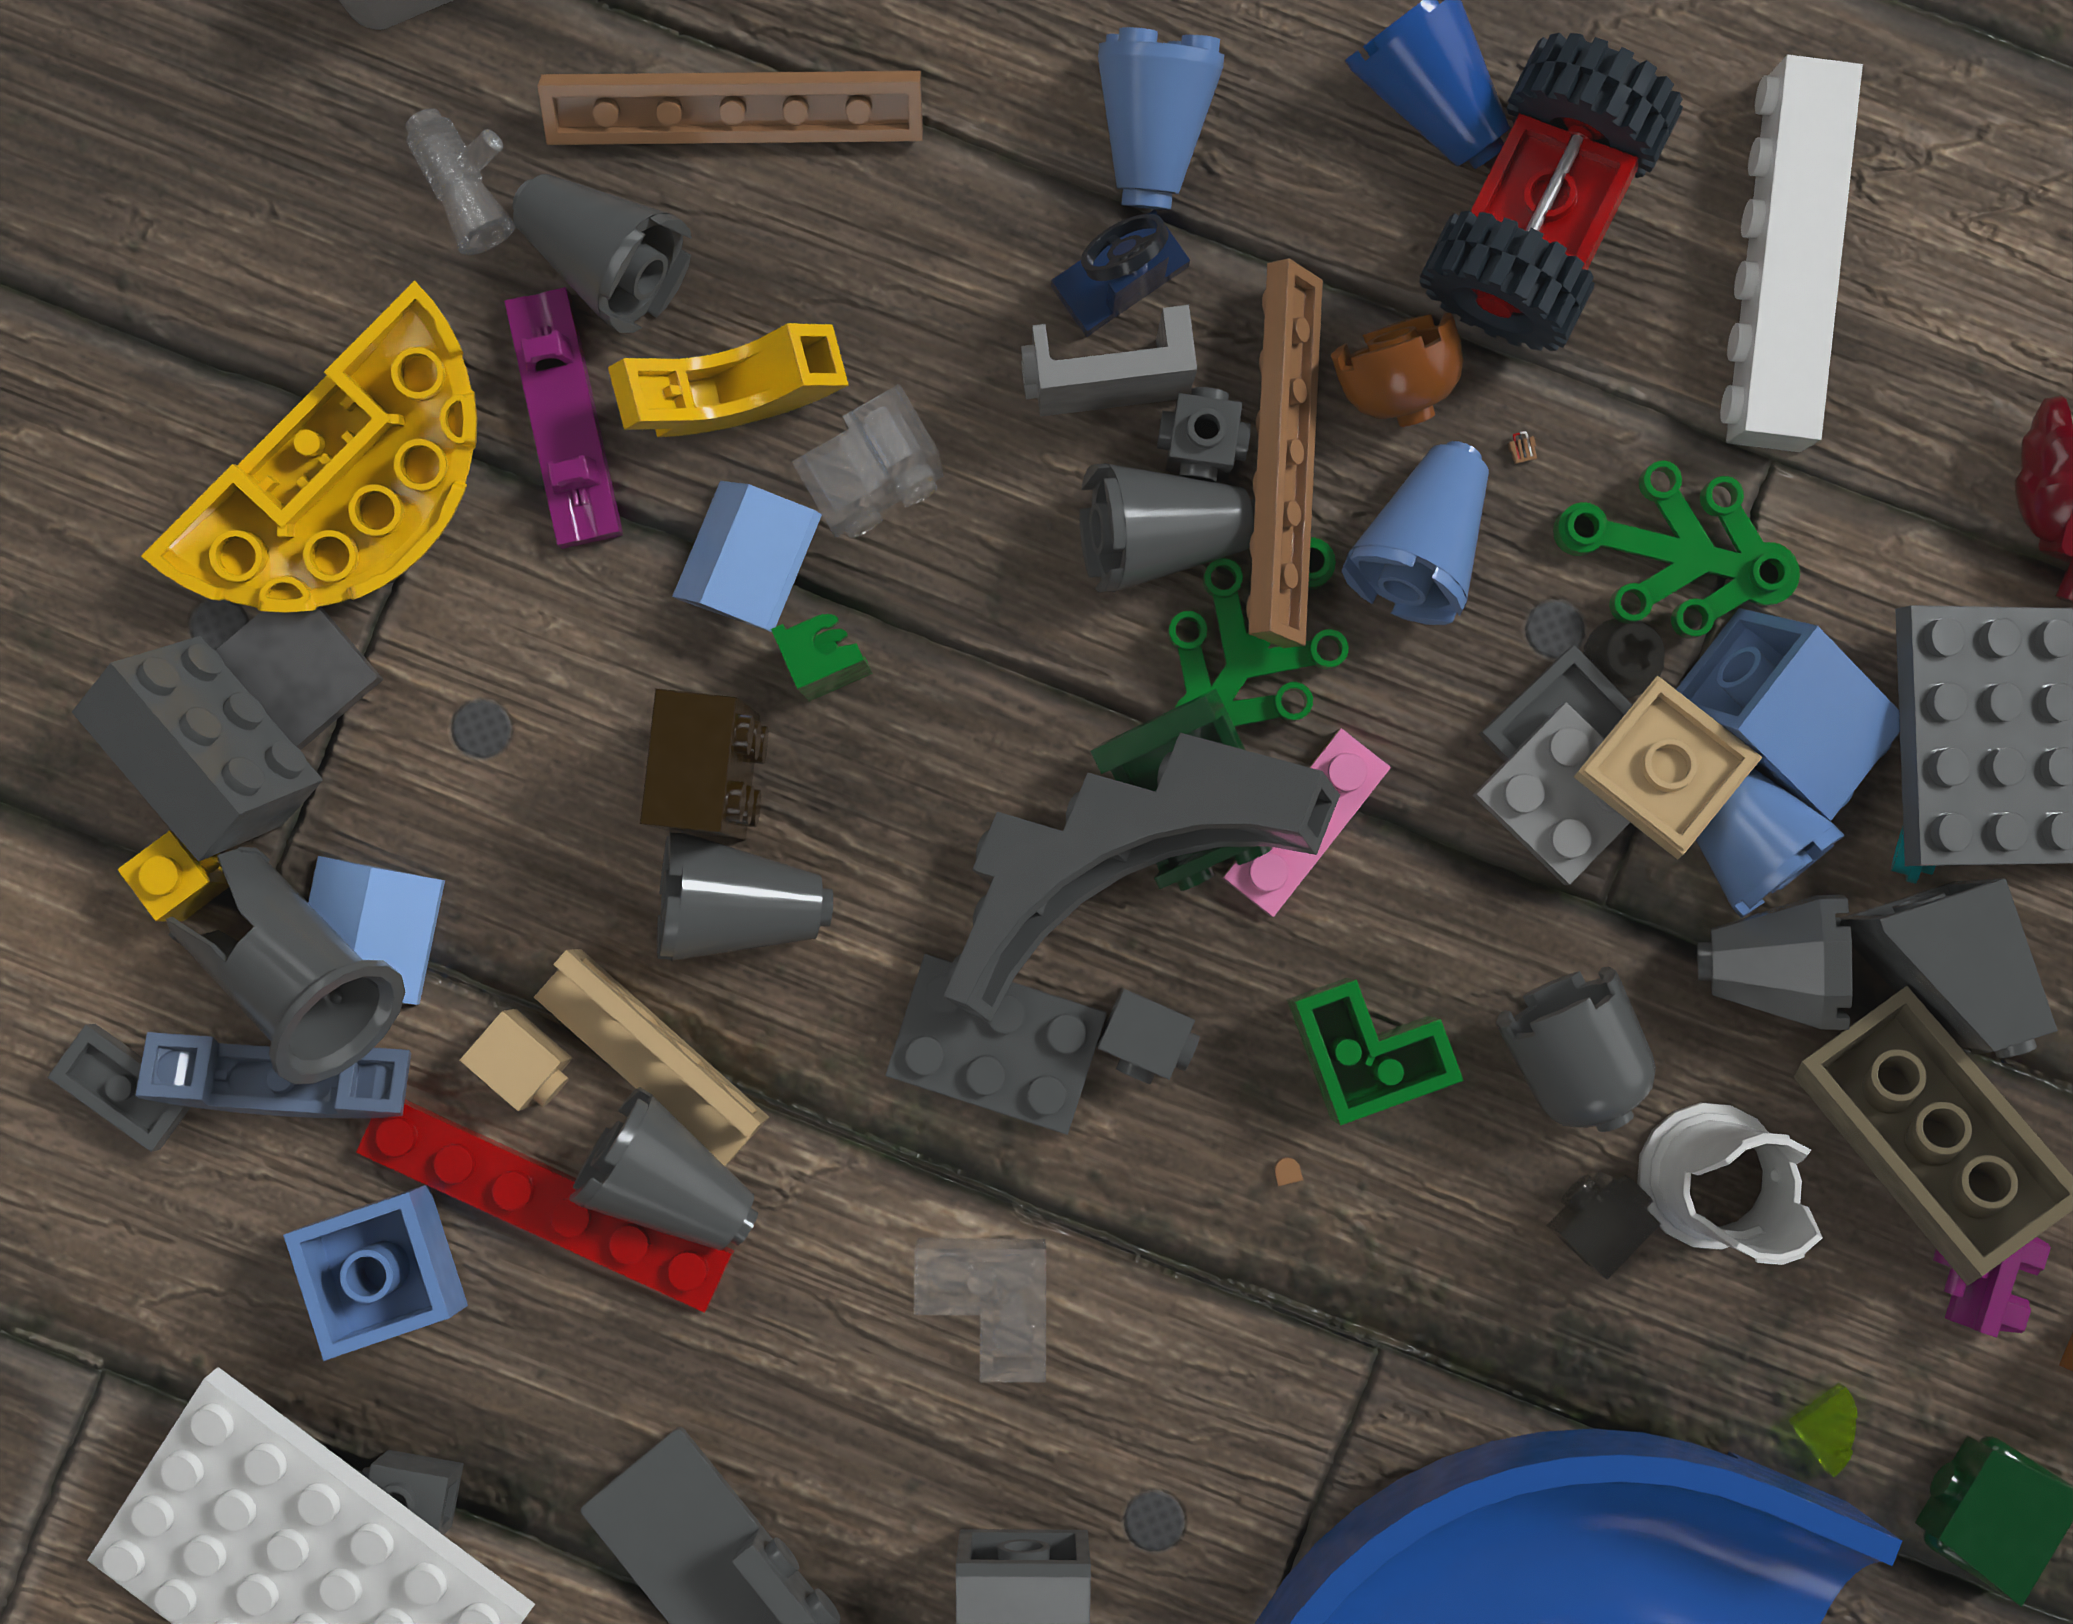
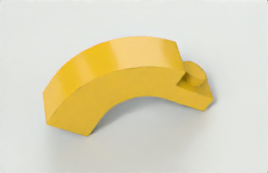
(731, 386)

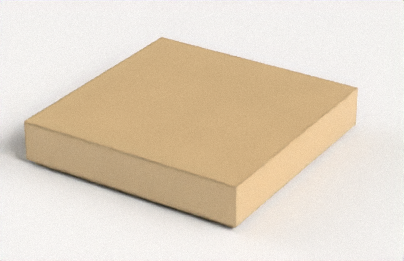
(1667, 767)

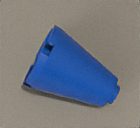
(1437, 81)

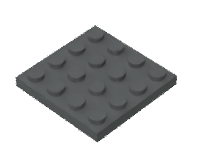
(1986, 734)

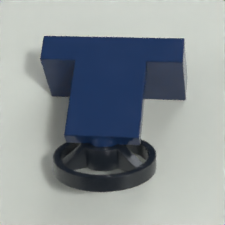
(1119, 270)

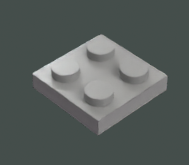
(1545, 804)

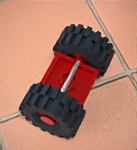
(1576, 142)

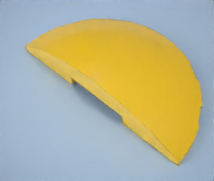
(345, 482)

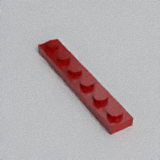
(538, 1201)

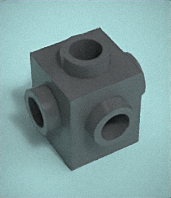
(1201, 457)

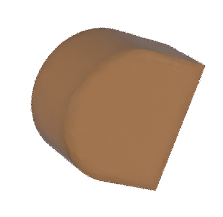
(1287, 1171)

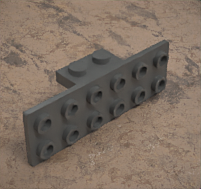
(699, 1544)

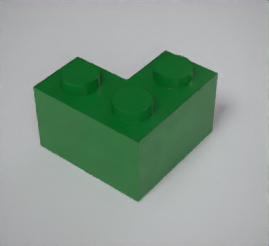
(1365, 1069)

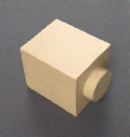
(518, 1061)

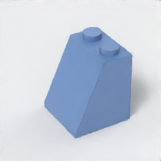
(1795, 705)

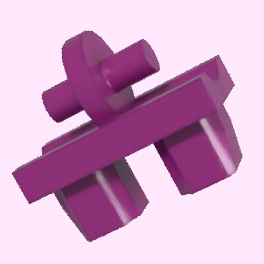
(1988, 1301)

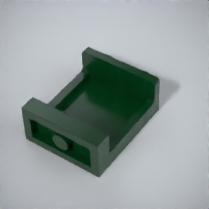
(1136, 759)

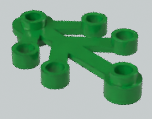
(1688, 552)
(1249, 655)

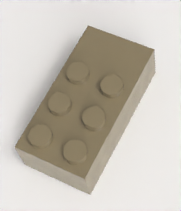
(1938, 1135)

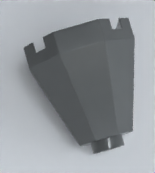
(1785, 962)

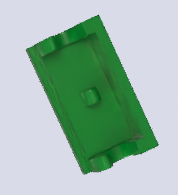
(817, 660)

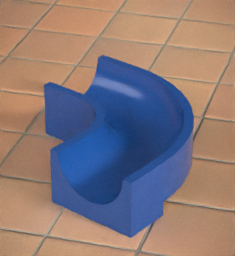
(1585, 1535)

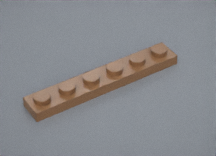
(731, 107)
(1285, 455)

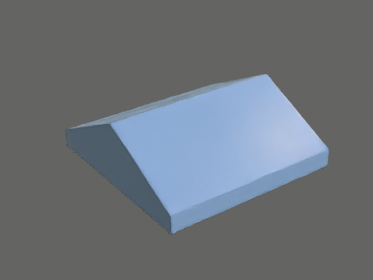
(747, 554)
(380, 915)

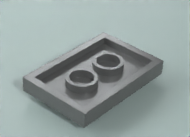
(1018, 1064)

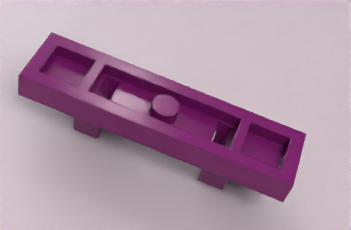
(564, 419)

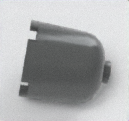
(1581, 1050)

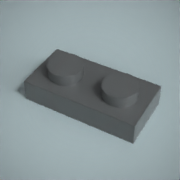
(105, 1078)

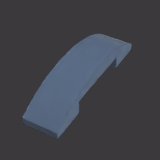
(242, 1080)

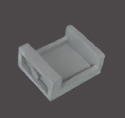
(1115, 377)

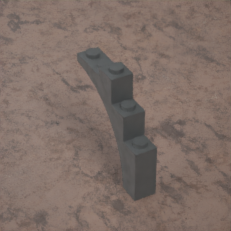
(1040, 875)

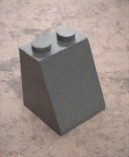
(1963, 960)
(1023, 1576)

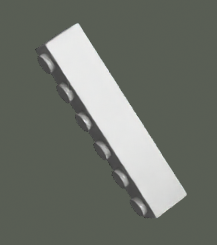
(1792, 253)

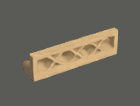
(650, 1054)

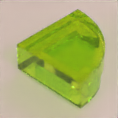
(1829, 1428)

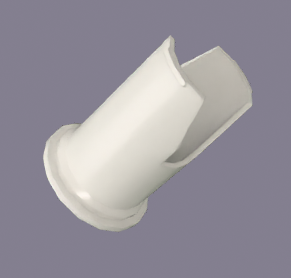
(1713, 1137)

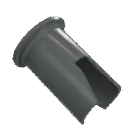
(295, 975)

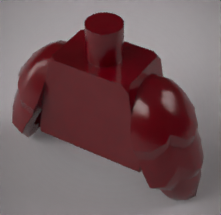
(2046, 485)

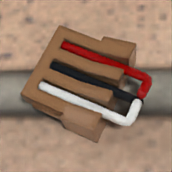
(1523, 449)

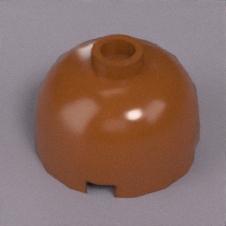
(1402, 369)

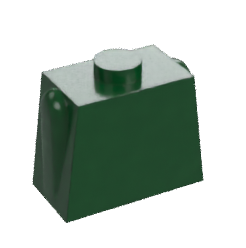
(1997, 1515)

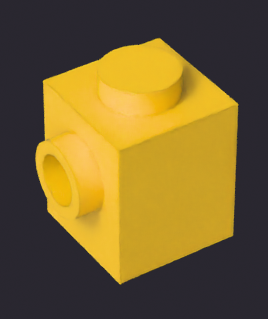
(172, 880)

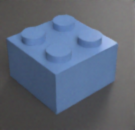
(376, 1272)

